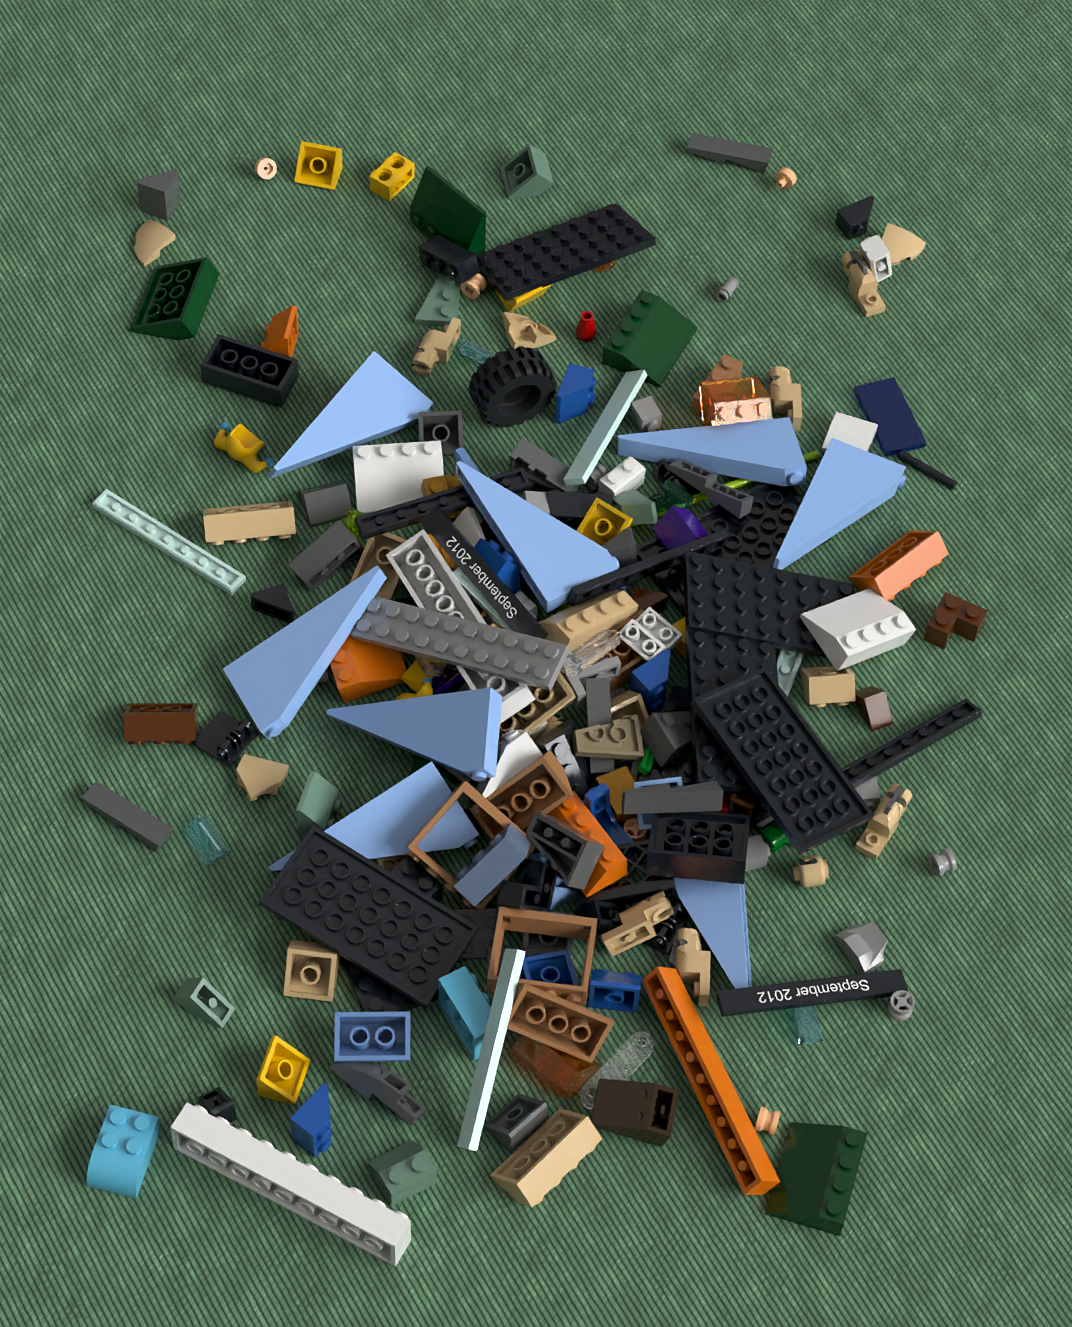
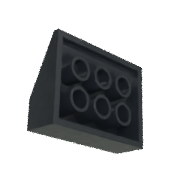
(699, 846)

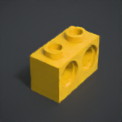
(391, 176)

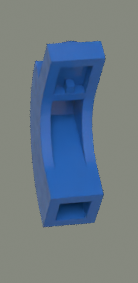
(598, 803)

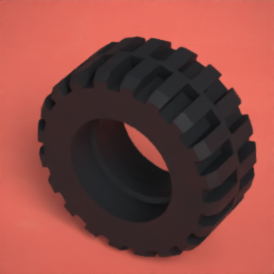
(512, 386)

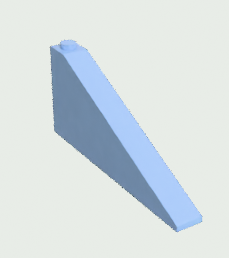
(365, 409)
(745, 450)
(841, 492)
(544, 548)
(286, 666)
(446, 728)
(396, 815)
(722, 920)

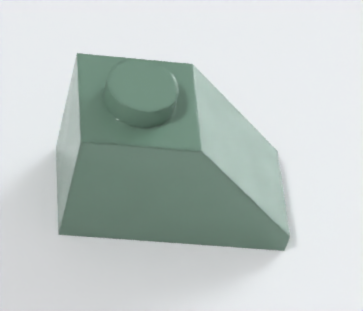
(636, 506)
(204, 1001)

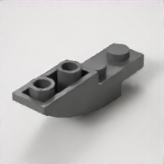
(376, 1080)

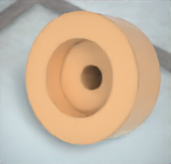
(265, 168)
(785, 178)

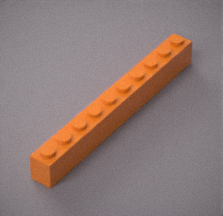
(710, 1081)

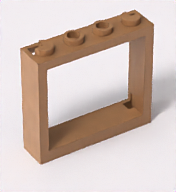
(436, 870)
(545, 924)

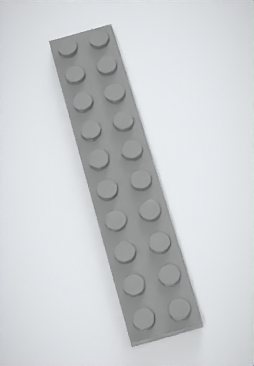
(461, 642)

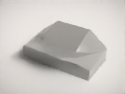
(863, 946)

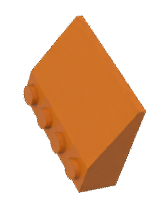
(365, 668)

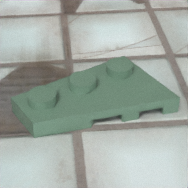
(440, 304)

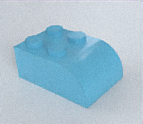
(465, 1007)
(123, 1151)

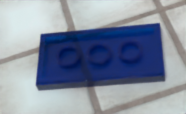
(887, 407)

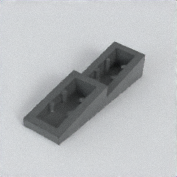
(721, 149)
(705, 481)
(598, 712)
(664, 799)
(128, 815)

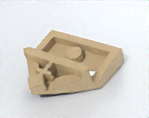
(260, 776)

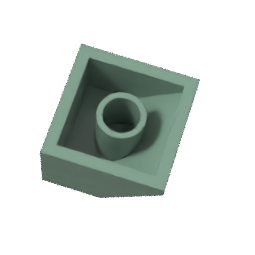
(527, 173)
(317, 804)
(403, 1172)

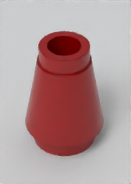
(586, 327)

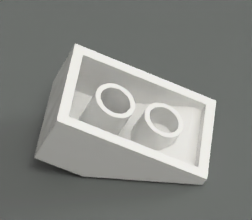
(514, 755)

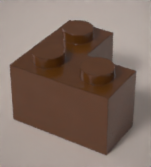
(956, 617)

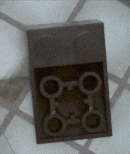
(635, 1110)

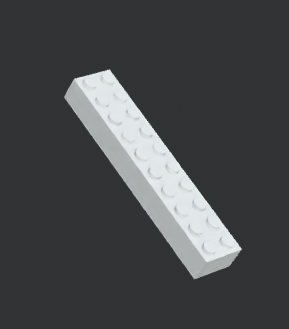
(438, 590)
(291, 1183)

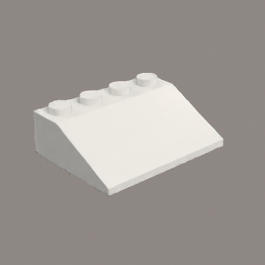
(393, 472)
(858, 628)

